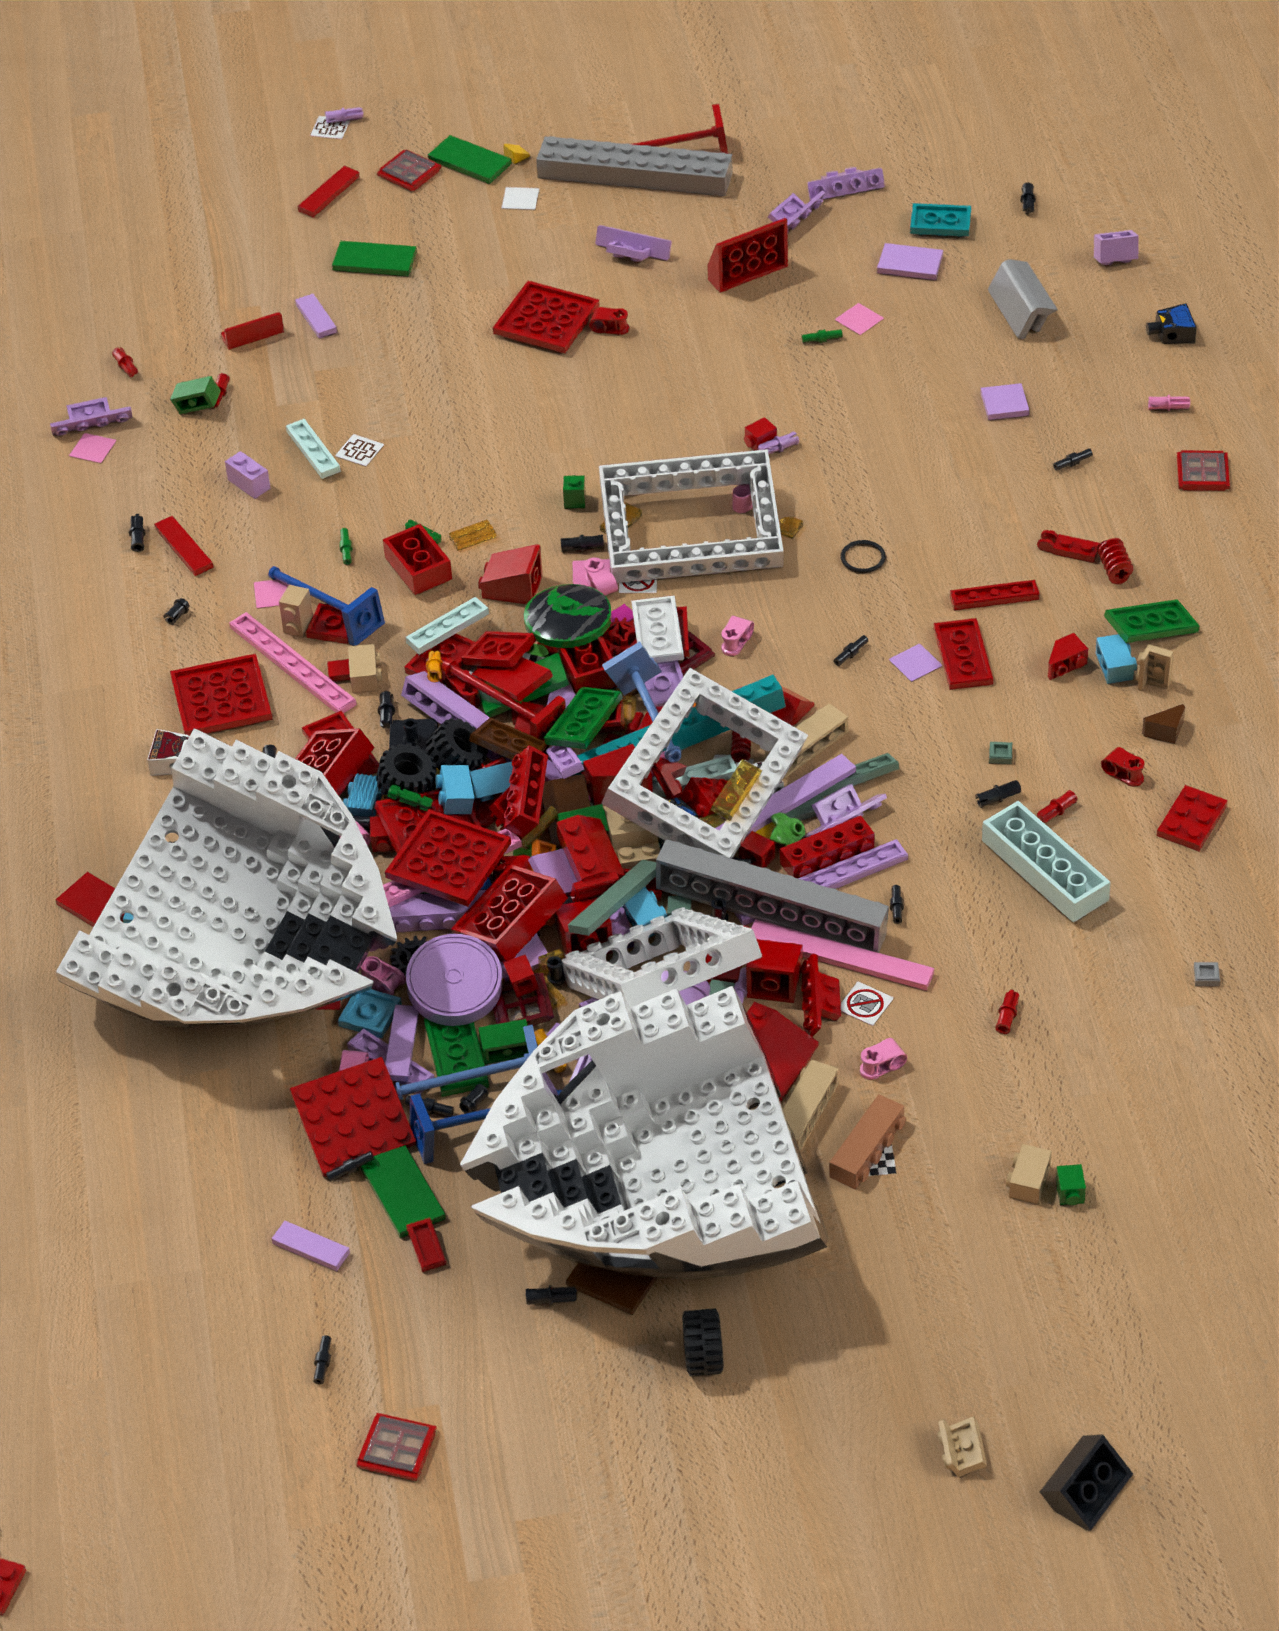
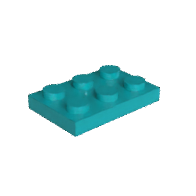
(940, 219)

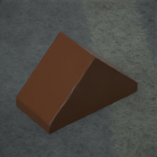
(1165, 724)

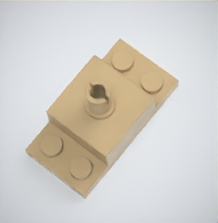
(630, 840)

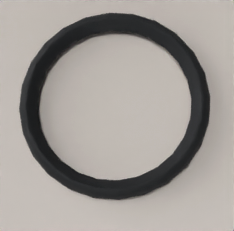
(863, 570)

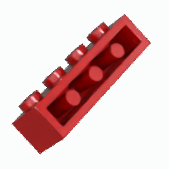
(525, 791)
(827, 847)

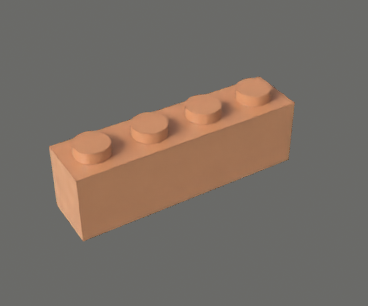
(867, 1141)

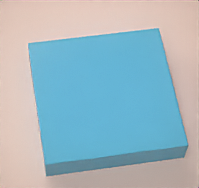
(369, 1011)

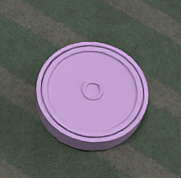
(454, 979)

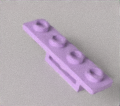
(846, 183)
(795, 209)
(632, 244)
(90, 414)
(841, 807)

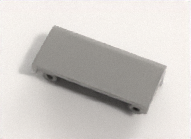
(1021, 297)

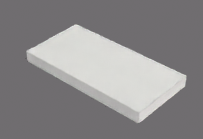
(658, 628)

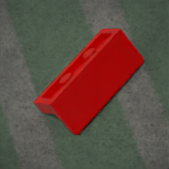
(253, 331)

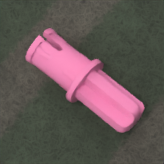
(1168, 402)

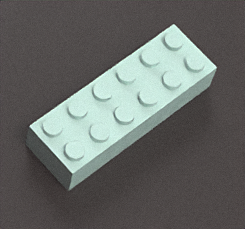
(1046, 861)

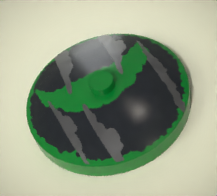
(568, 615)

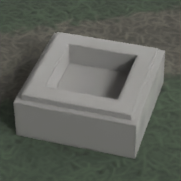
(1206, 974)

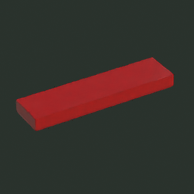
(328, 191)
(183, 545)
(994, 595)

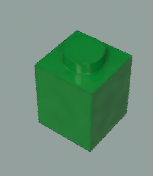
(574, 491)
(1070, 1184)

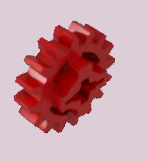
(620, 636)

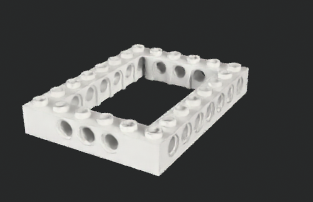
(688, 474)
(672, 823)
(700, 934)

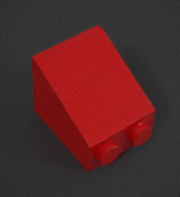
(512, 575)
(602, 770)
(579, 942)
(776, 972)

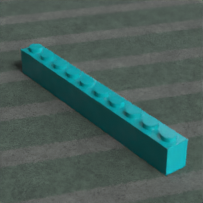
(696, 728)

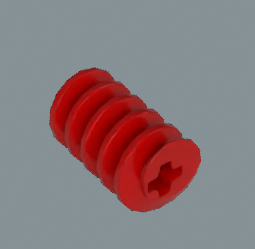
(1115, 560)

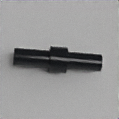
(1072, 459)
(851, 650)
(896, 904)
(432, 1106)
(350, 1166)
(322, 1359)

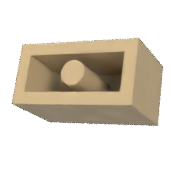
(295, 610)
(363, 668)
(1029, 1173)

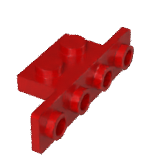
(820, 996)

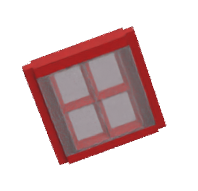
(409, 170)
(1203, 470)
(396, 1446)

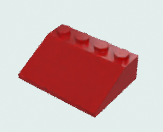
(749, 256)
(337, 755)
(512, 911)
(784, 1044)

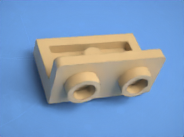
(1154, 667)
(962, 1446)

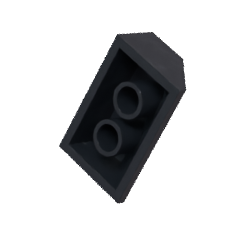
(1087, 1481)

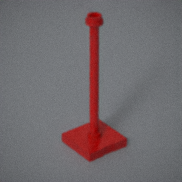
(717, 132)
(539, 723)

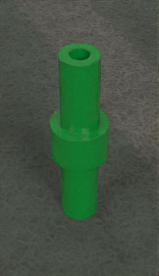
(821, 335)
(345, 546)

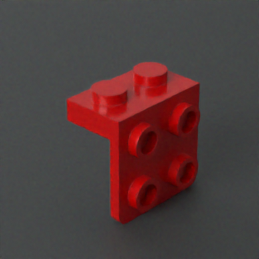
(702, 793)

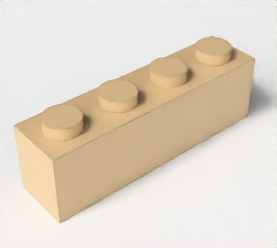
(822, 730)
(809, 1098)

